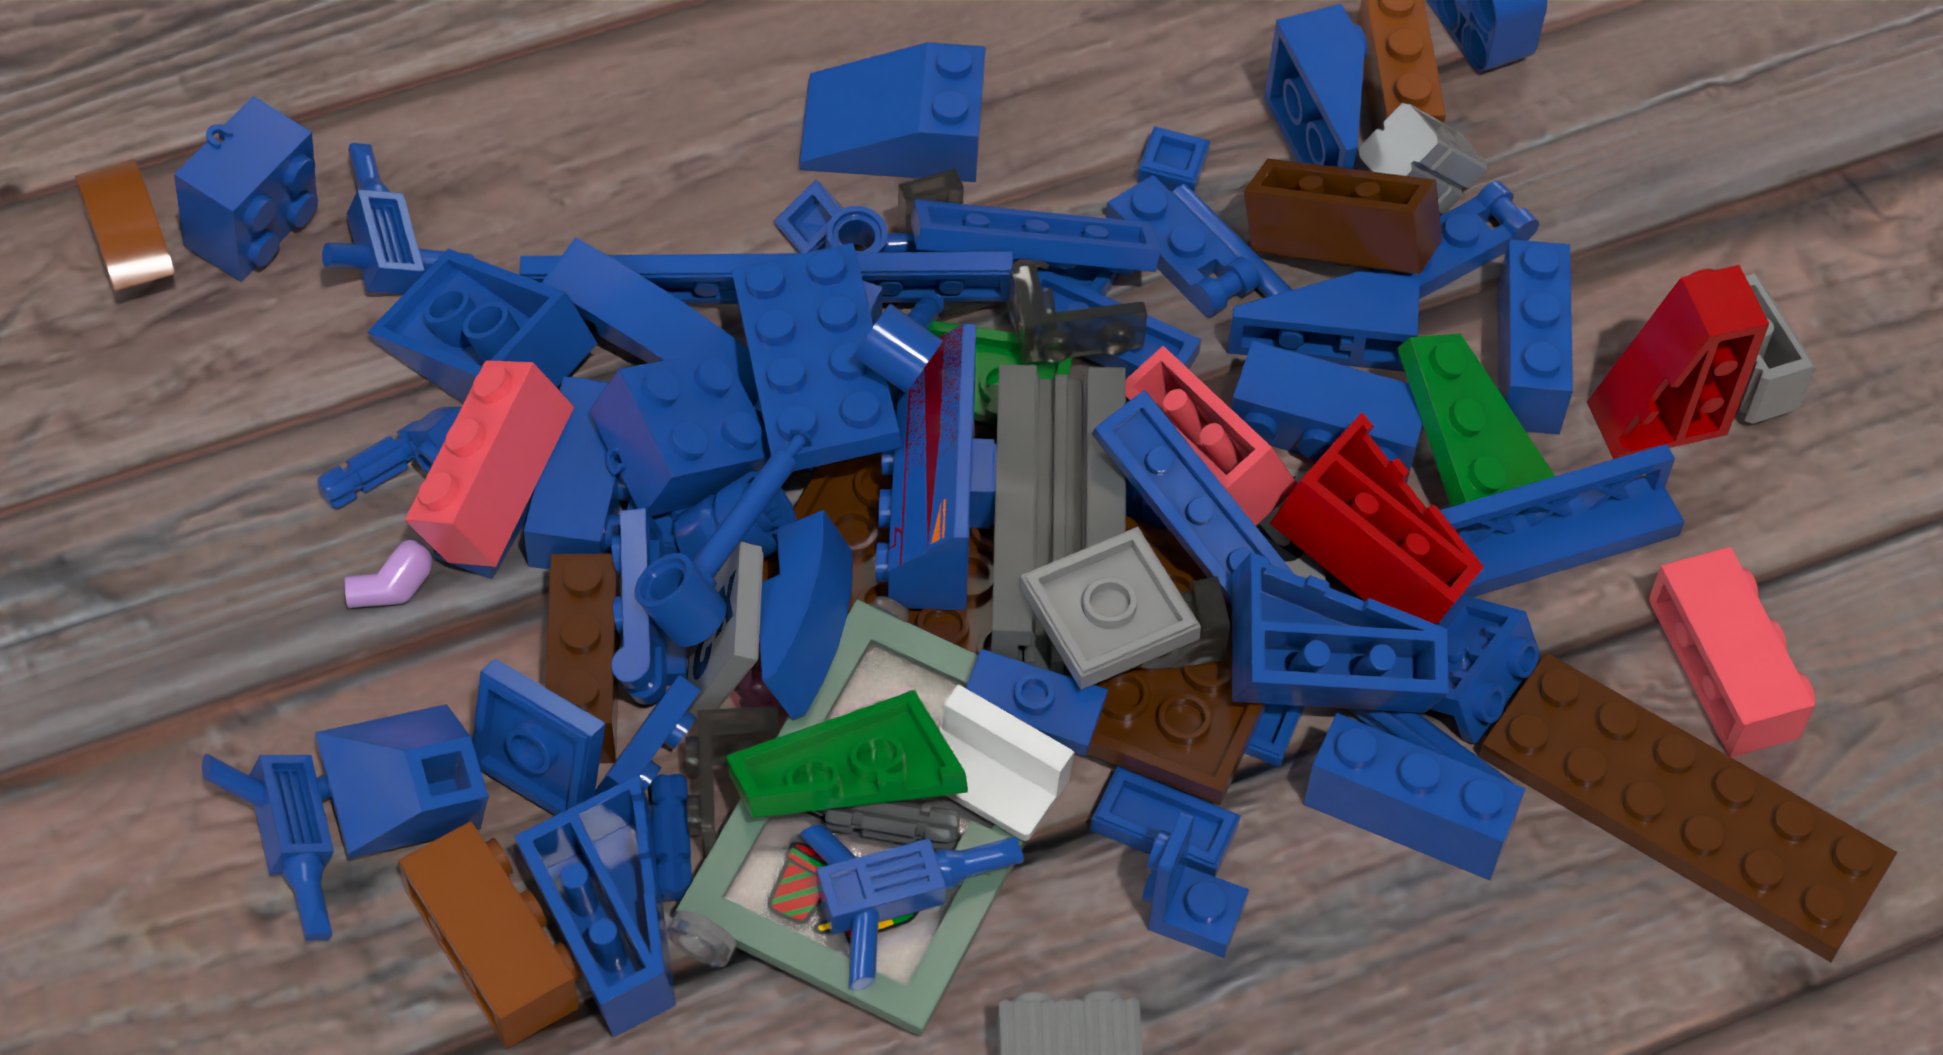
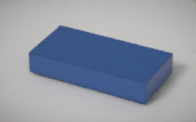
(1139, 808)

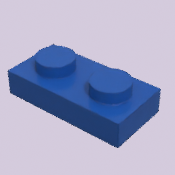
(664, 724)

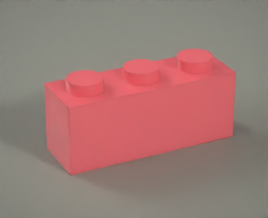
(1216, 433)
(490, 463)
(1732, 652)

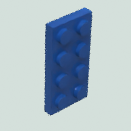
(801, 333)

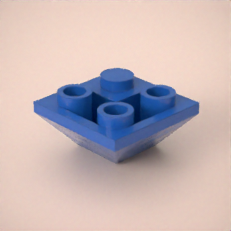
(402, 779)

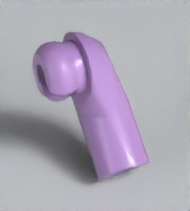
(395, 581)

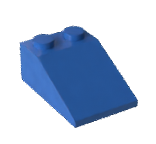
(1318, 85)
(897, 113)
(479, 313)

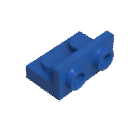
(1487, 661)

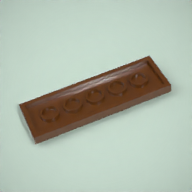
(1688, 806)

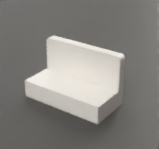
(1008, 764)

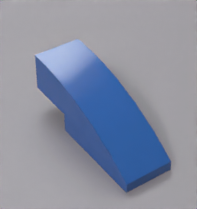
(804, 610)

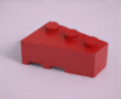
(1684, 366)
(1375, 531)

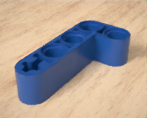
(1492, 30)

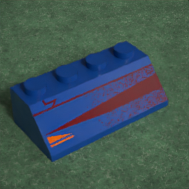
(931, 481)

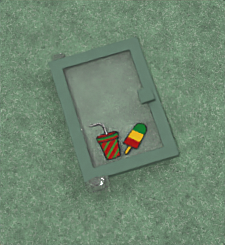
(762, 875)

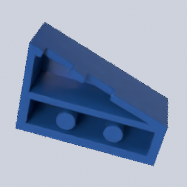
(1328, 649)
(606, 899)

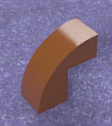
(124, 224)

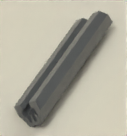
(1051, 491)

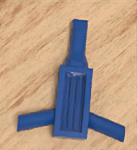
(381, 233)
(290, 823)
(890, 885)

